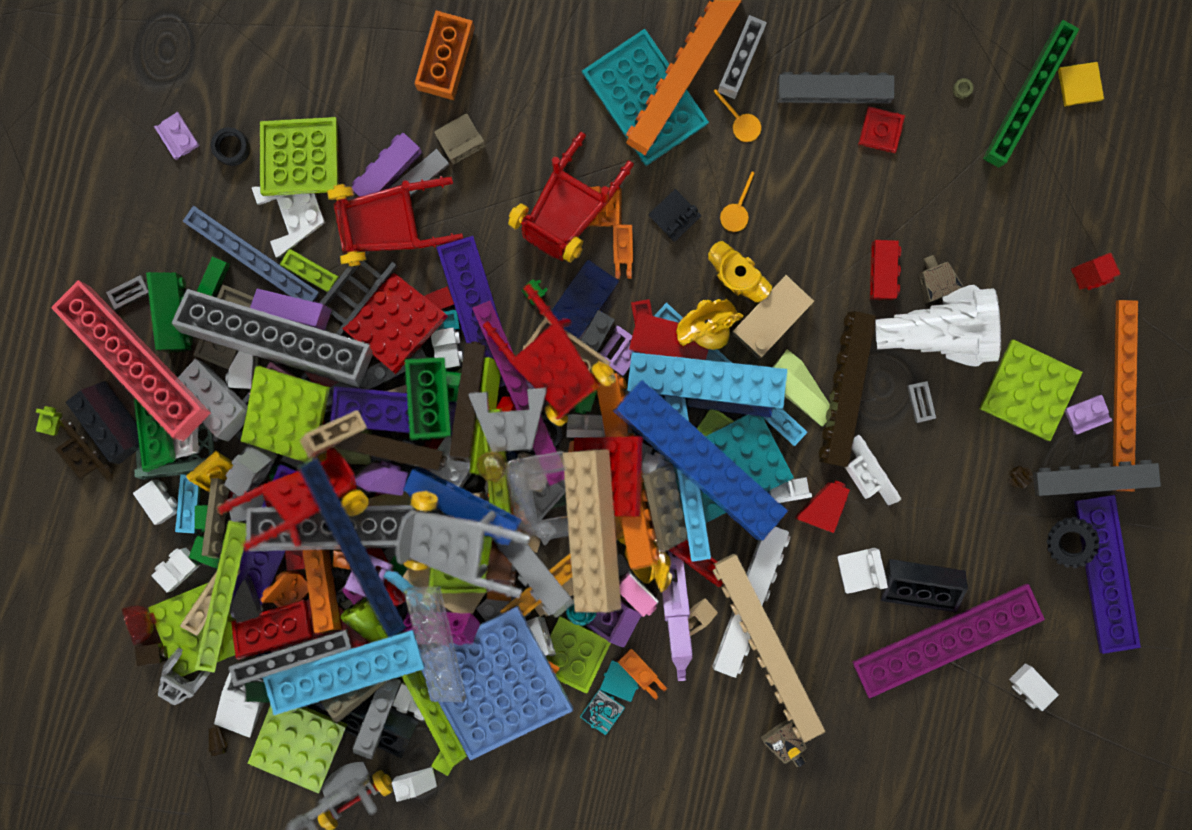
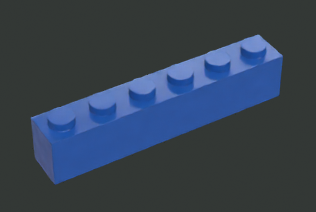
(460, 503)

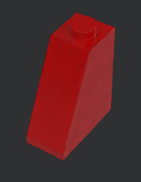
(825, 506)

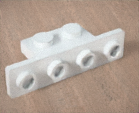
(869, 475)

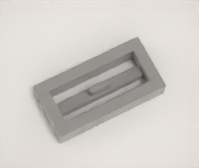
(144, 286)
(914, 403)

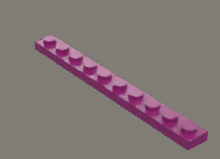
(515, 384)

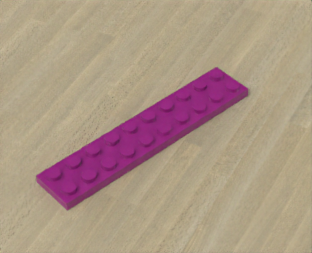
(948, 640)

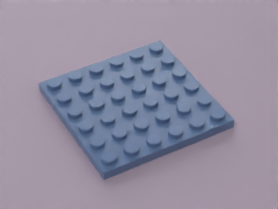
(505, 686)

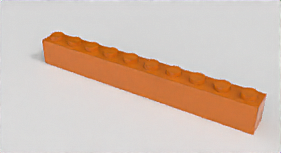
(680, 74)
(637, 530)

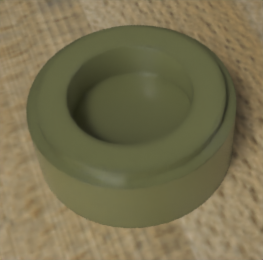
(963, 88)

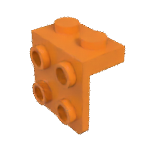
(288, 589)

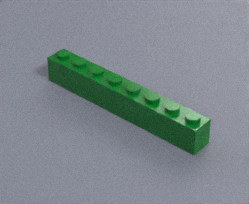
(1031, 94)

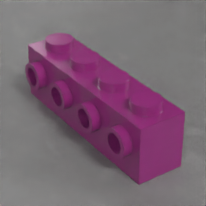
(462, 627)

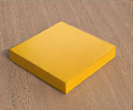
(1080, 84)
(213, 467)

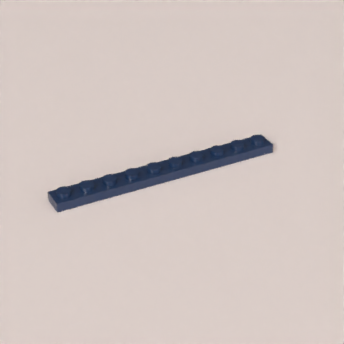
(351, 547)

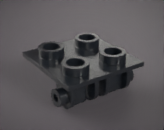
(675, 215)

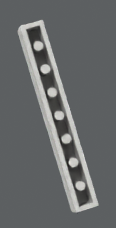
(760, 574)

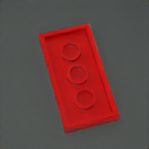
(659, 337)
(271, 630)

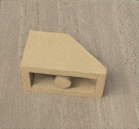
(700, 616)

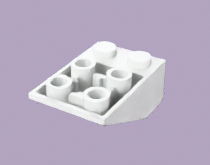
(234, 712)

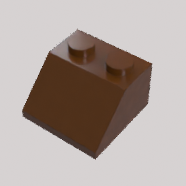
(501, 571)

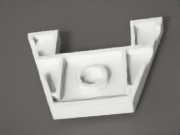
(300, 215)

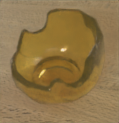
(492, 466)

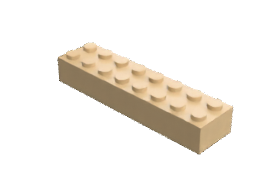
(592, 531)

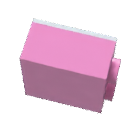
(637, 594)

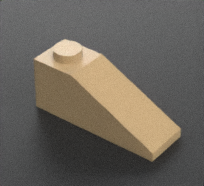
(332, 434)

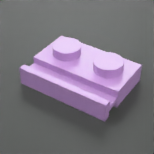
(176, 136)
(1088, 414)

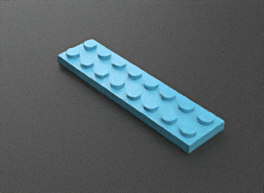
(709, 380)
(344, 672)

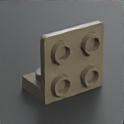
(460, 139)

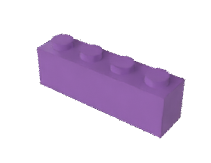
(388, 166)
(292, 308)

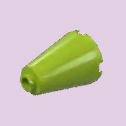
(362, 620)

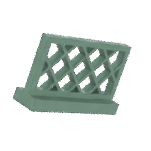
(179, 467)

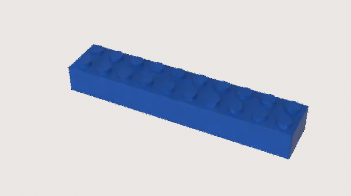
(700, 460)

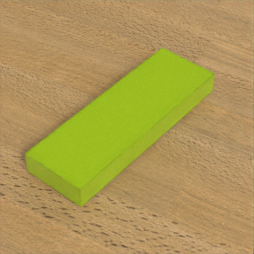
(309, 270)

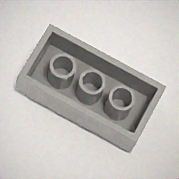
(226, 407)

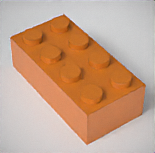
(444, 55)

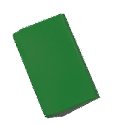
(213, 277)

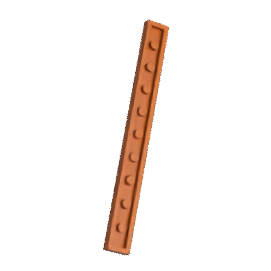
(1125, 383)

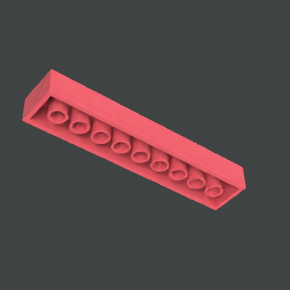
(131, 361)

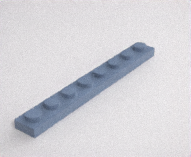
(249, 255)

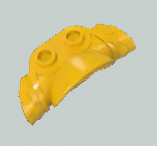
(750, 285)
(716, 331)
(660, 571)

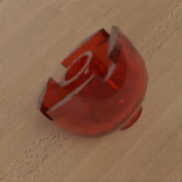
(139, 623)

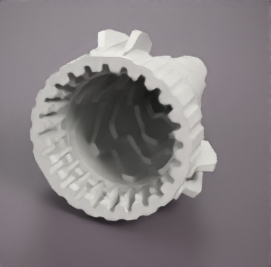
(961, 328)

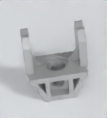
(173, 686)

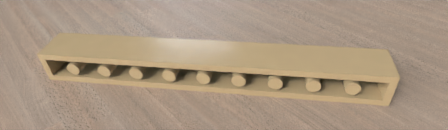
(769, 648)

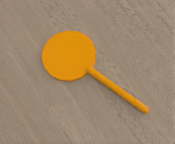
(746, 126)
(734, 216)

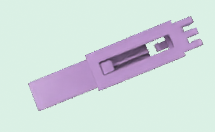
(677, 614)

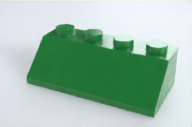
(165, 296)
(427, 398)

